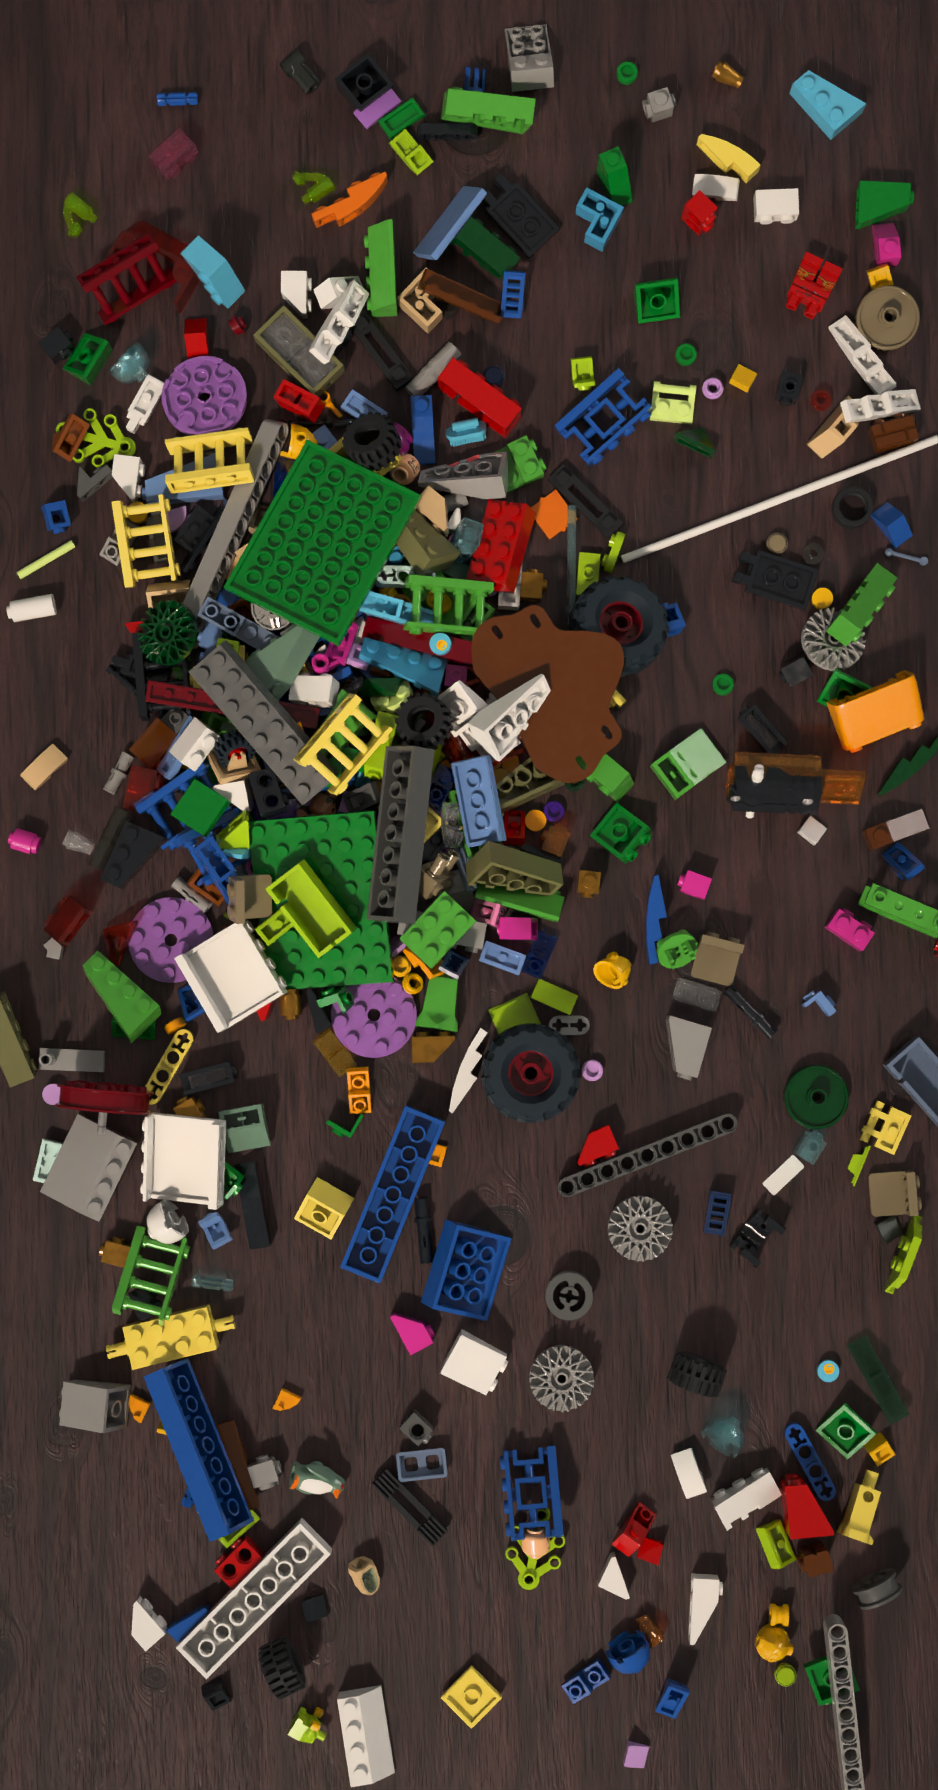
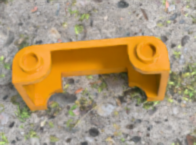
(877, 712)

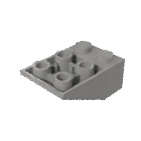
(529, 58)

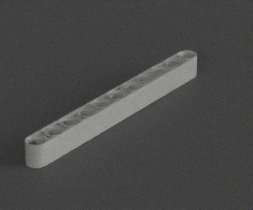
(236, 518)

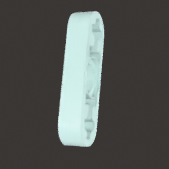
(397, 583)

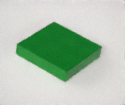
(200, 808)

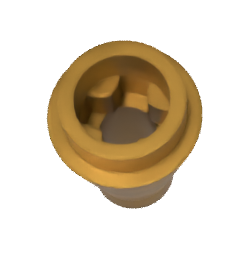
(727, 75)

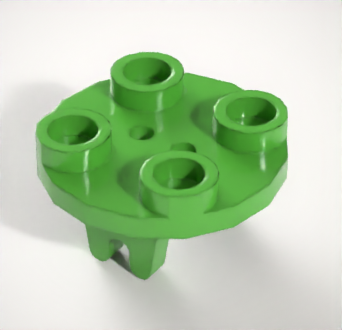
(677, 949)

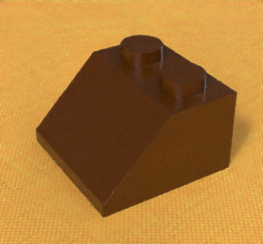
(153, 743)

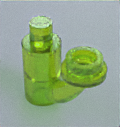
(318, 190)
(80, 208)

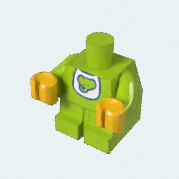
(307, 1726)

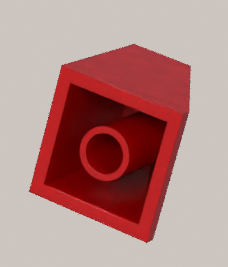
(801, 1511)

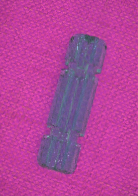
(212, 1283)

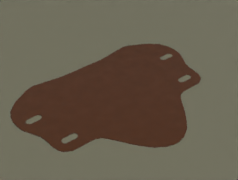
(582, 679)

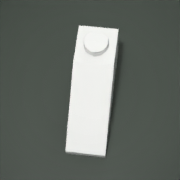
(703, 1600)

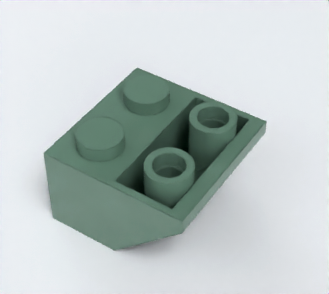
(245, 1128)

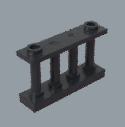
(143, 666)

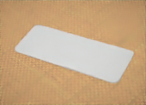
(783, 1175)

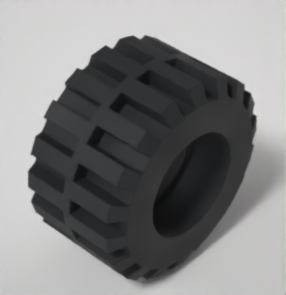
(367, 429)
(414, 708)
(697, 1374)
(281, 1667)

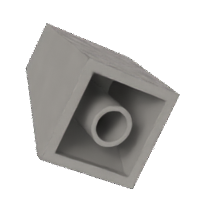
(687, 1046)
(94, 1405)

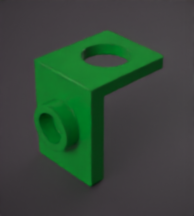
(341, 1131)

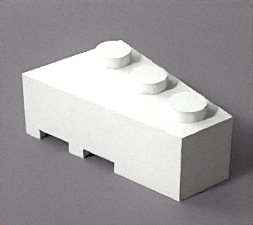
(745, 1496)

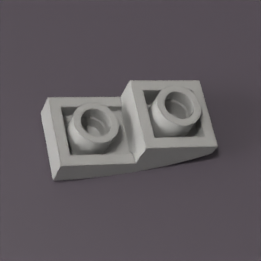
(111, 550)

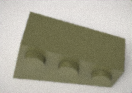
(426, 547)

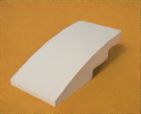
(463, 707)

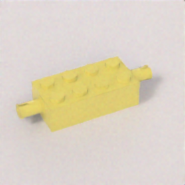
(182, 1336)

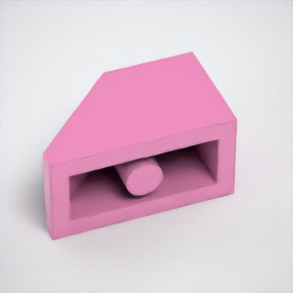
(487, 912)

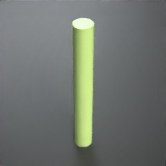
(45, 559)

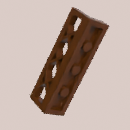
(460, 296)

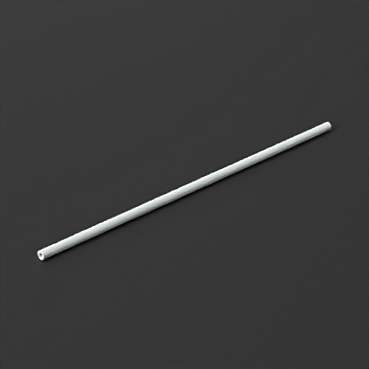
(779, 499)

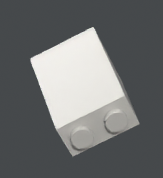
(474, 1363)

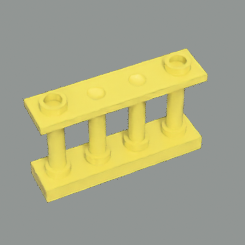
(212, 477)
(125, 533)
(322, 739)

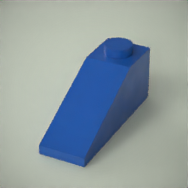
(423, 429)

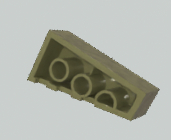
(524, 785)
(514, 870)
(14, 1049)

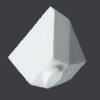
(503, 720)

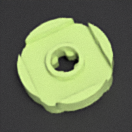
(392, 703)

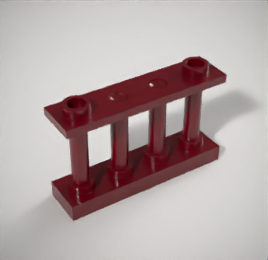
(115, 264)

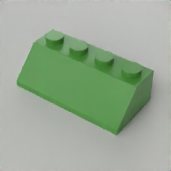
(382, 269)
(532, 904)

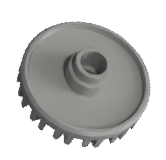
(825, 649)
(635, 1212)
(561, 1361)

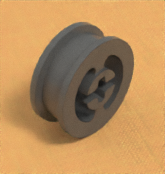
(572, 1278)
(877, 1589)

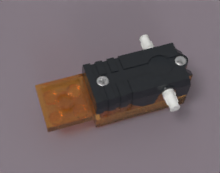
(788, 784)

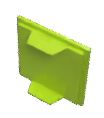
(513, 1013)
(856, 1164)

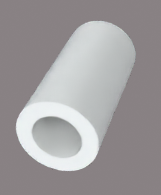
(32, 608)

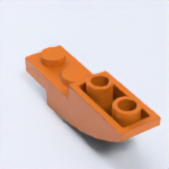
(360, 197)

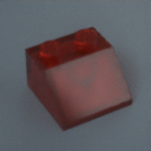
(140, 786)
(67, 920)

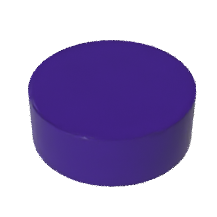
(554, 811)

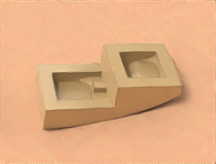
(43, 767)

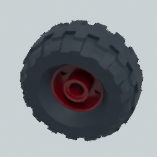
(627, 614)
(555, 1078)

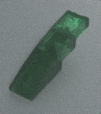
(878, 1380)

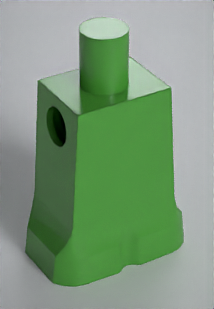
(351, 722)
(439, 1005)

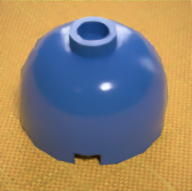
(629, 1652)

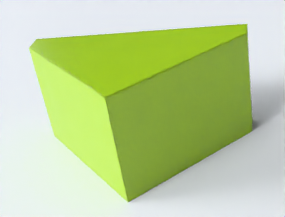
(236, 833)

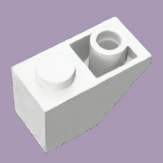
(332, 289)
(295, 291)
(128, 473)
(146, 1625)

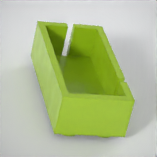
(311, 908)

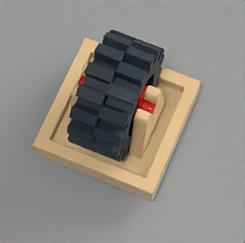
(232, 758)

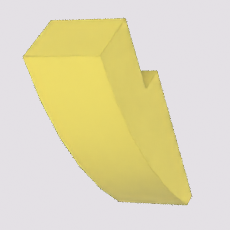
(729, 157)

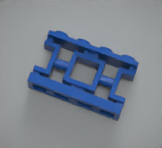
(592, 404)
(548, 1492)

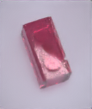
(173, 154)

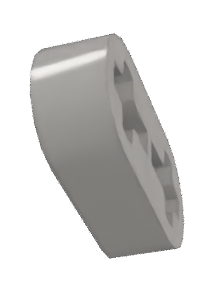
(570, 1019)

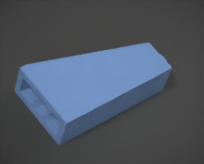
(157, 486)

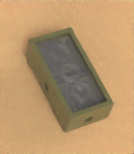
(289, 344)

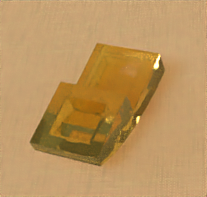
(334, 1052)

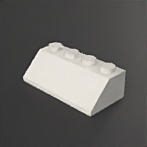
(365, 1735)

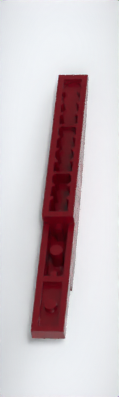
(395, 635)

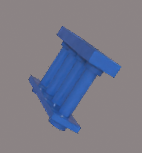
(167, 795)
(189, 839)

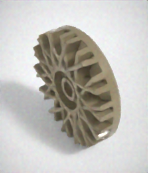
(899, 306)

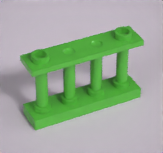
(439, 586)
(900, 909)
(135, 1260)

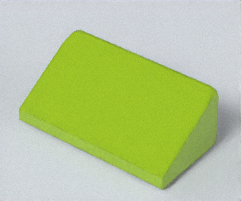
(554, 996)
(776, 1544)

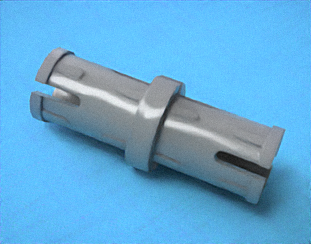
(118, 773)
(192, 895)

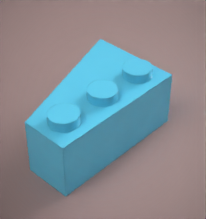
(826, 103)
(213, 272)

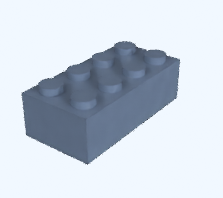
(918, 1074)

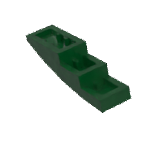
(905, 769)

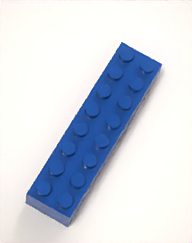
(392, 1194)
(198, 1449)

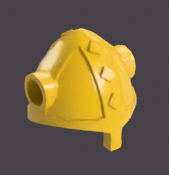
(298, 438)
(613, 970)
(773, 1643)

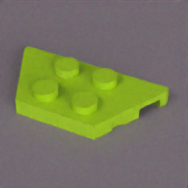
(904, 1260)

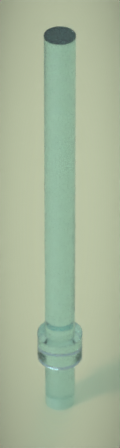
(571, 560)

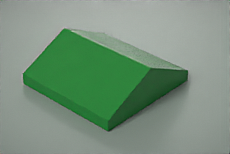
(845, 1430)

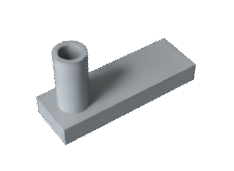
(71, 1060)

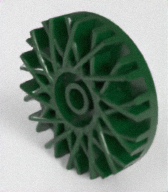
(168, 633)
(832, 1093)

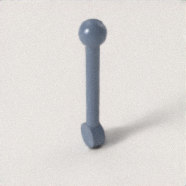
(923, 561)

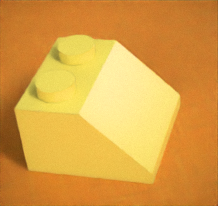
(324, 1208)

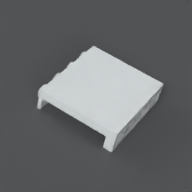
(231, 975)
(184, 1159)

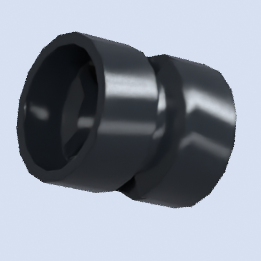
(145, 1297)

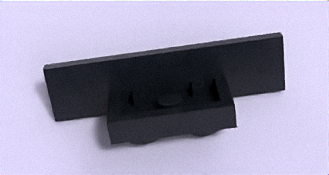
(195, 533)

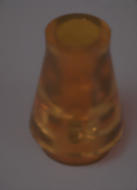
(651, 1631)

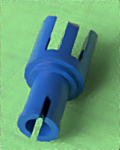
(475, 78)

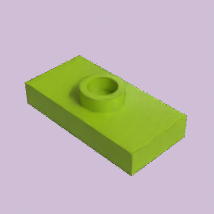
(587, 570)

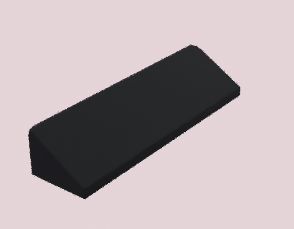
(253, 1206)

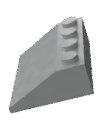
(88, 1167)

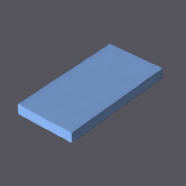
(450, 222)
(478, 801)

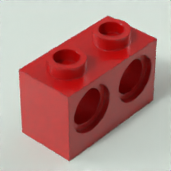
(699, 213)
(299, 401)
(242, 1564)

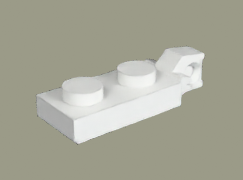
(144, 403)

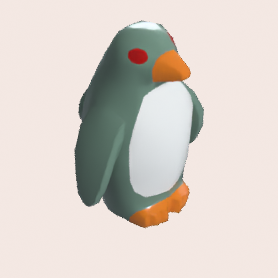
(315, 1479)

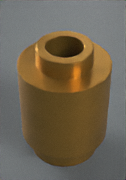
(291, 1004)

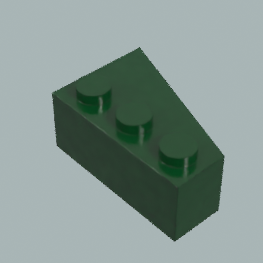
(485, 248)

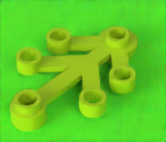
(101, 441)
(531, 1564)

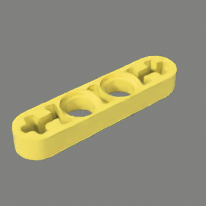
(171, 1068)

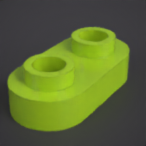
(609, 560)

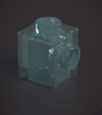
(810, 1146)

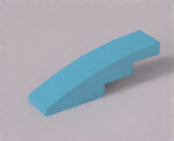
(392, 609)

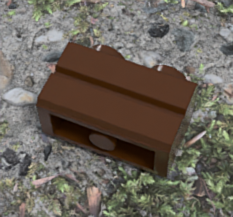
(893, 433)
(814, 1559)

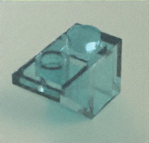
(467, 538)

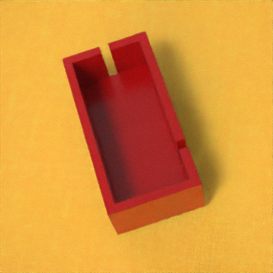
(479, 397)
(502, 544)

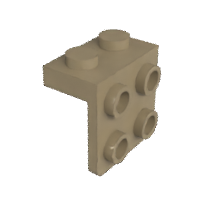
(248, 897)
(716, 959)
(894, 1193)

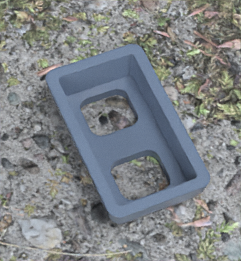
(422, 1472)

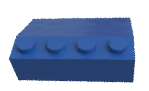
(465, 1270)

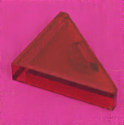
(117, 940)

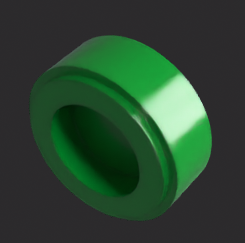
(627, 73)
(685, 354)
(723, 684)

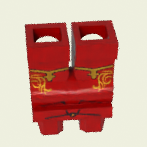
(806, 290)

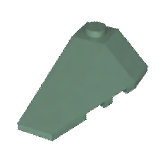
(282, 659)

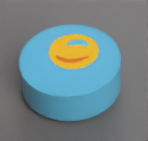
(440, 644)
(827, 1370)

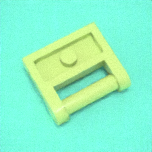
(673, 410)

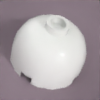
(165, 1223)

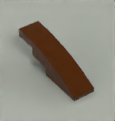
(236, 1453)

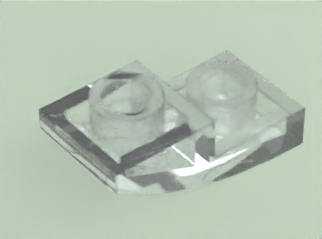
(451, 832)
(697, 994)

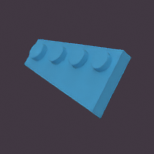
(417, 667)

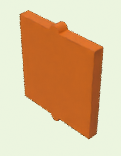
(551, 514)

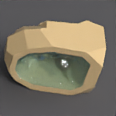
(364, 1575)

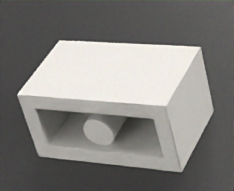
(776, 205)
(314, 690)
(194, 744)

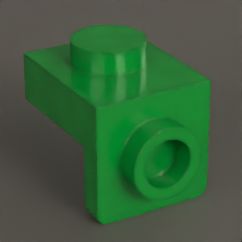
(340, 995)
(232, 1181)

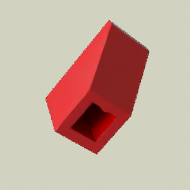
(597, 1144)
(634, 1529)

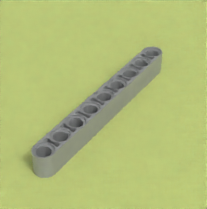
(843, 1700)

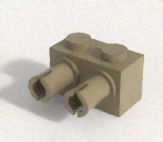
(437, 875)

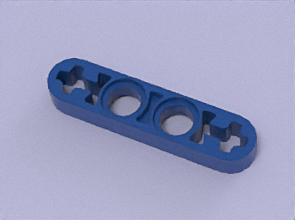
(808, 1462)

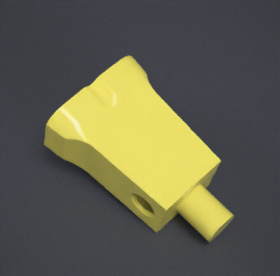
(861, 1509)

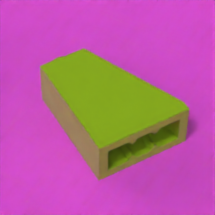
(375, 763)

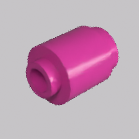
(24, 841)

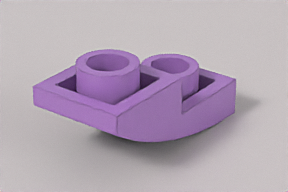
(378, 109)

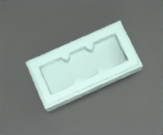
(46, 1158)

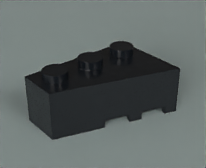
(130, 854)

